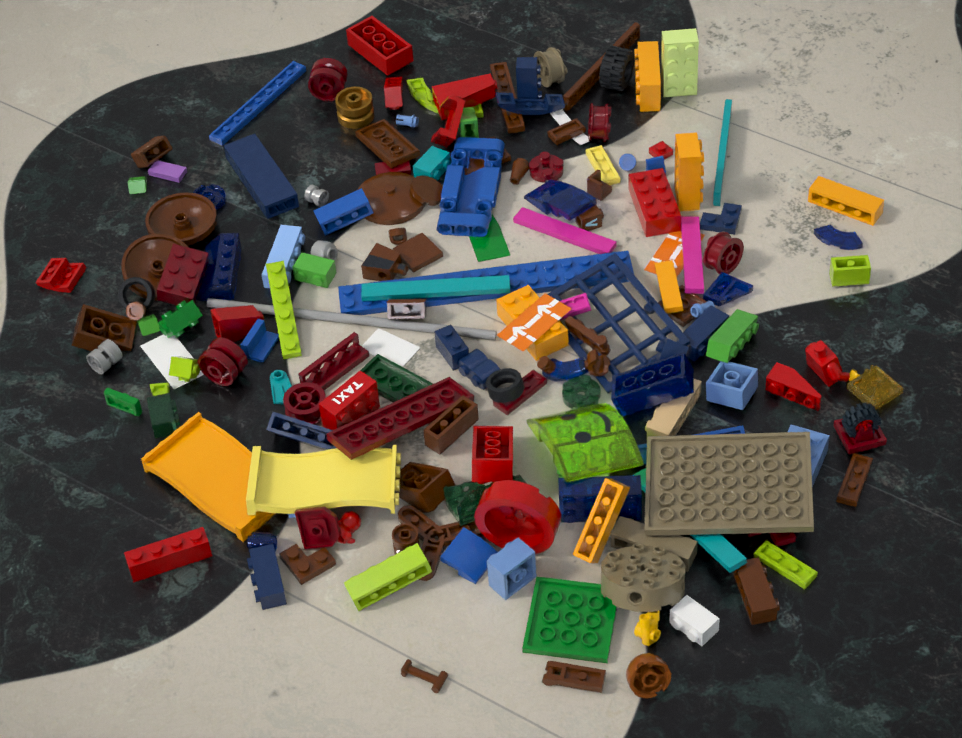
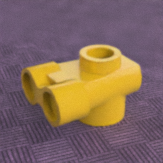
(647, 628)

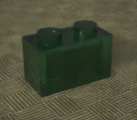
(162, 415)

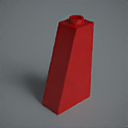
(472, 90)

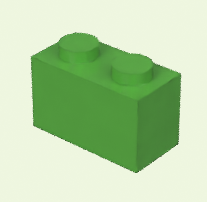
(314, 270)

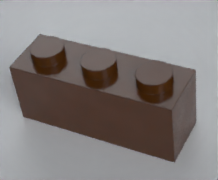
(451, 424)
(756, 592)

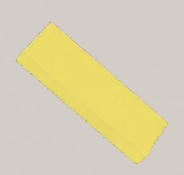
(601, 161)

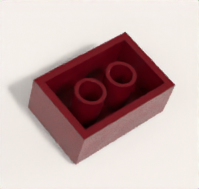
(182, 275)

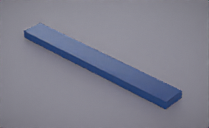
(257, 103)

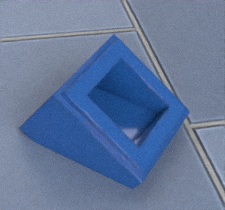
(655, 163)

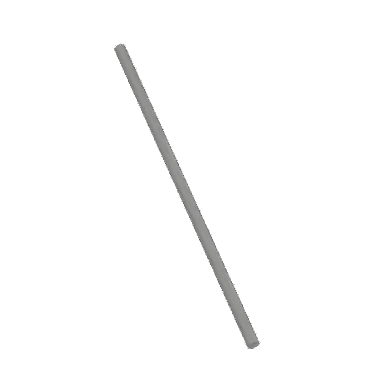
(359, 319)

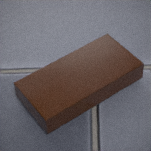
(566, 131)

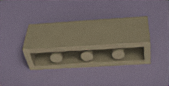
(628, 532)

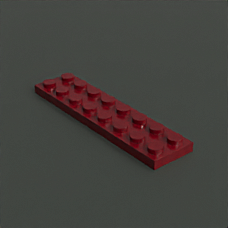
(397, 418)

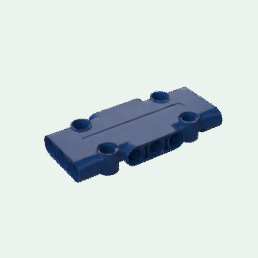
(470, 198)

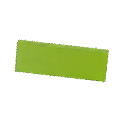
(785, 564)

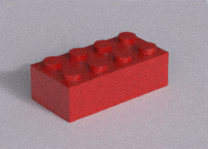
(379, 45)
(654, 202)
(492, 454)

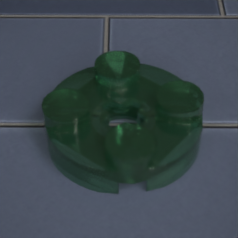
(581, 384)

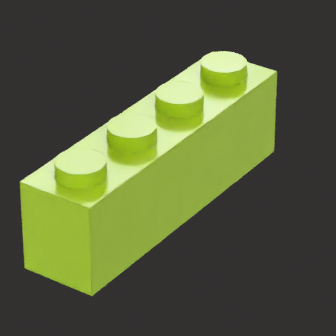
(387, 577)

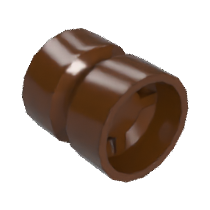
(404, 536)

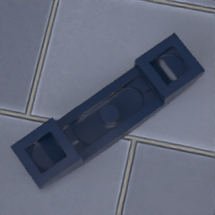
(549, 104)

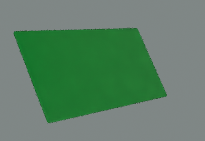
(491, 245)

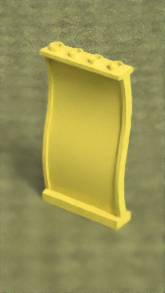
(322, 479)

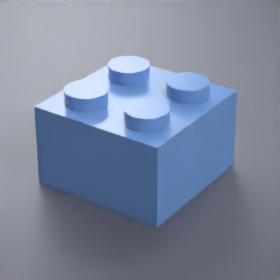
(732, 385)
(511, 568)

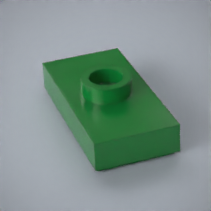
(123, 402)

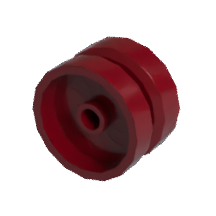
(327, 79)
(222, 361)

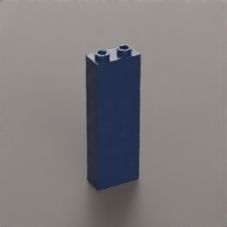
(261, 176)

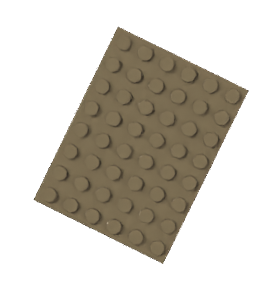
(729, 484)

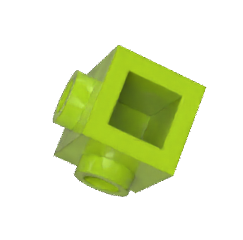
(184, 368)

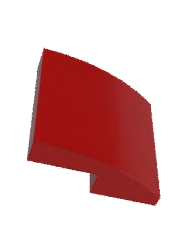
(61, 275)

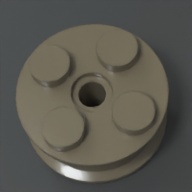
(551, 66)

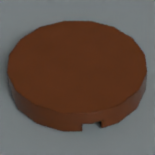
(426, 190)

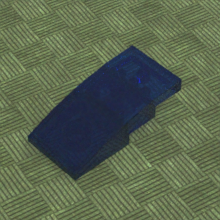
(560, 199)

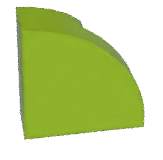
(160, 388)

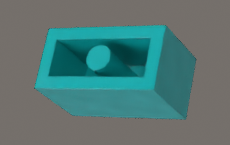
(432, 163)

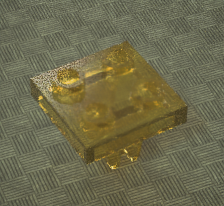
(875, 387)

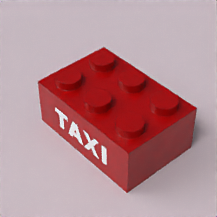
(350, 401)

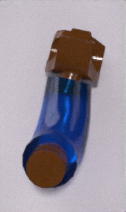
(566, 370)

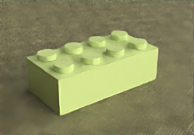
(679, 62)

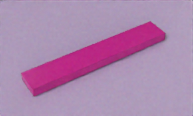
(564, 231)
(692, 255)

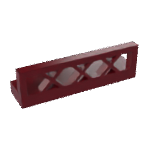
(335, 367)

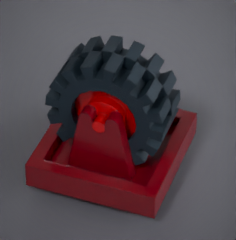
(860, 429)

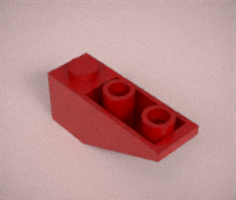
(792, 386)

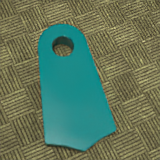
(279, 385)

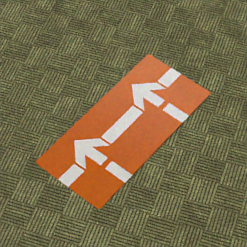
(669, 250)
(534, 322)

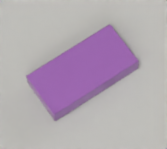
(167, 171)

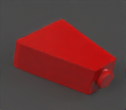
(234, 322)

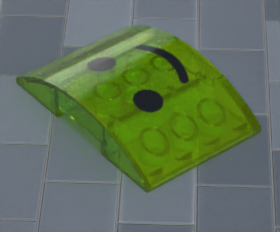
(587, 441)

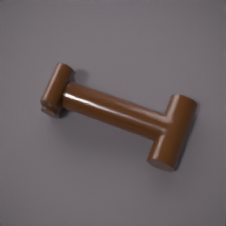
(437, 681)

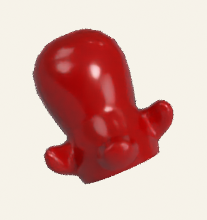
(348, 524)

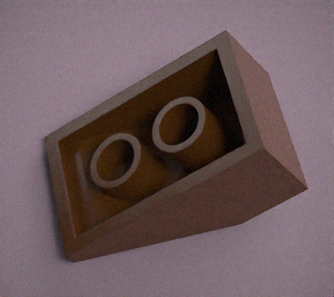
(98, 325)
(423, 485)

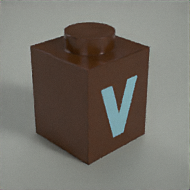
(590, 218)

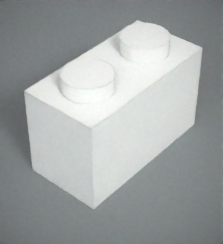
(694, 620)

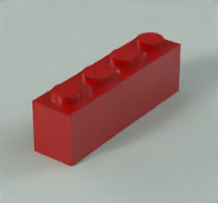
(168, 554)

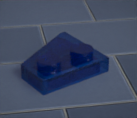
(726, 289)

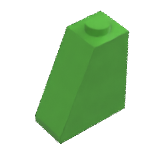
(468, 124)

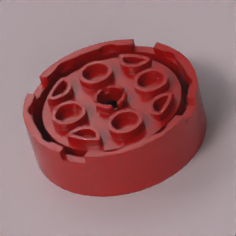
(501, 520)

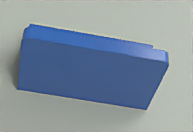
(259, 342)

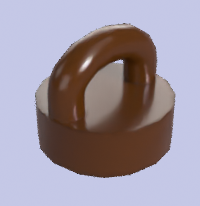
(396, 233)

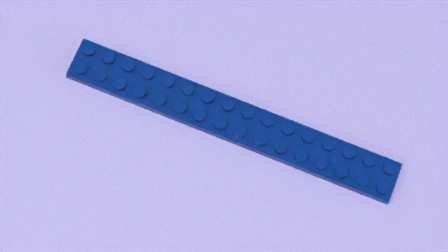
(540, 276)

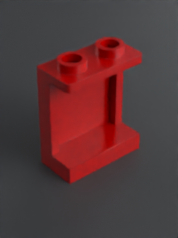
(446, 136)

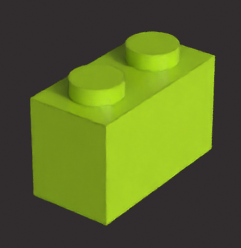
(850, 270)

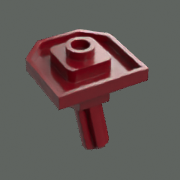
(317, 527)

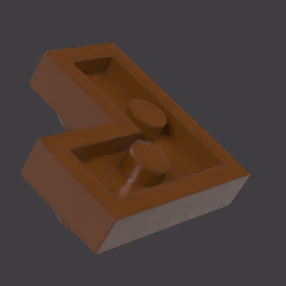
(306, 567)

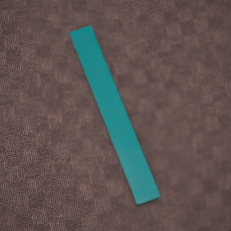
(722, 152)
(435, 288)
(714, 544)

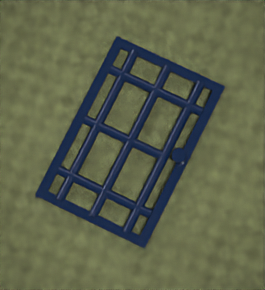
(649, 308)

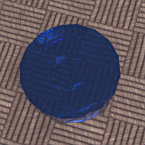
(213, 193)

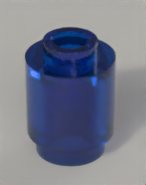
(262, 539)

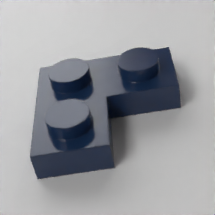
(725, 222)

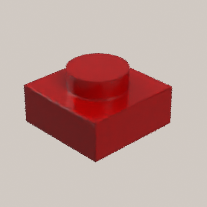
(661, 149)

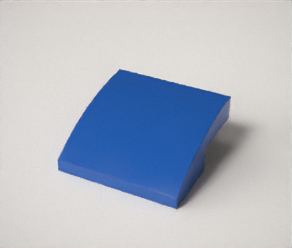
(468, 555)

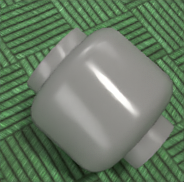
(324, 249)

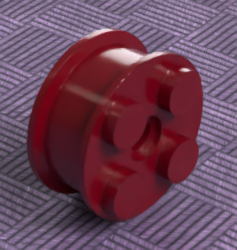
(599, 122)
(723, 253)
(303, 402)

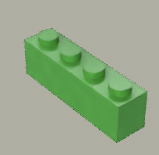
(732, 336)

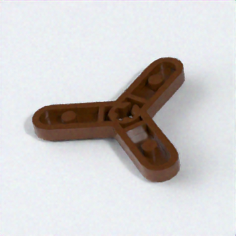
(428, 529)

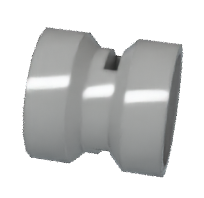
(316, 195)

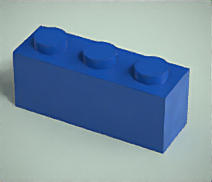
(343, 211)

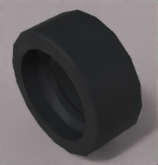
(136, 280)
(506, 394)

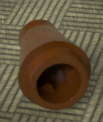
(519, 169)

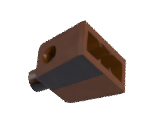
(383, 264)

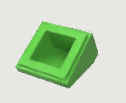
(137, 185)
(148, 325)

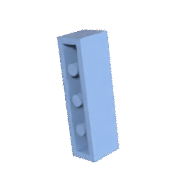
(285, 248)

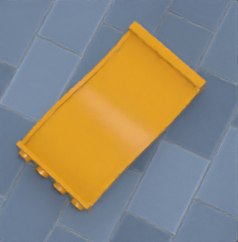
(208, 471)

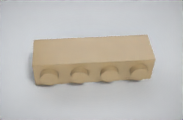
(671, 415)

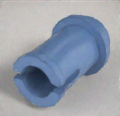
(411, 121)
(697, 309)

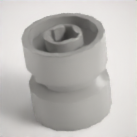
(105, 356)

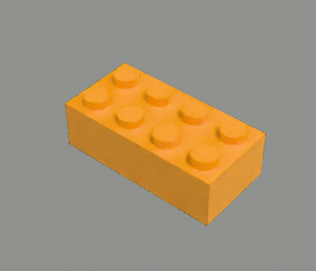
(647, 76)
(688, 171)
(514, 304)

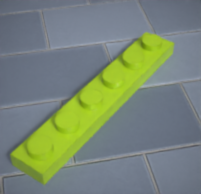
(283, 310)

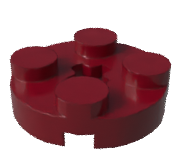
(553, 171)

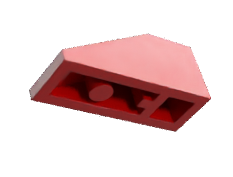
(393, 92)

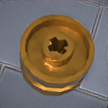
(354, 107)

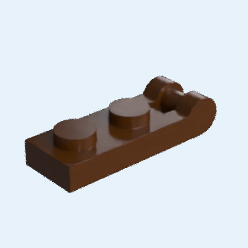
(587, 335)
(574, 676)

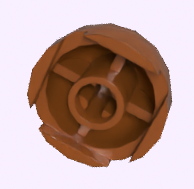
(648, 675)

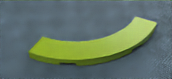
(424, 96)

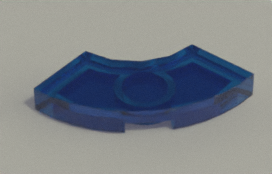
(832, 236)

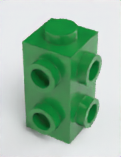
(174, 322)

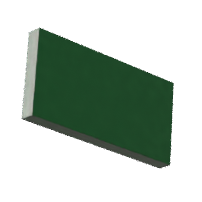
(392, 379)

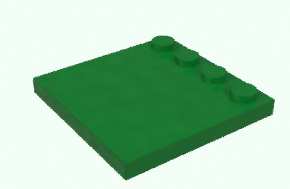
(569, 621)

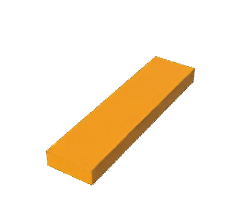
(668, 287)

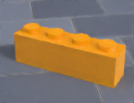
(846, 200)
(601, 520)

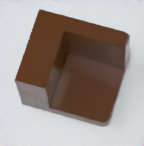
(597, 187)

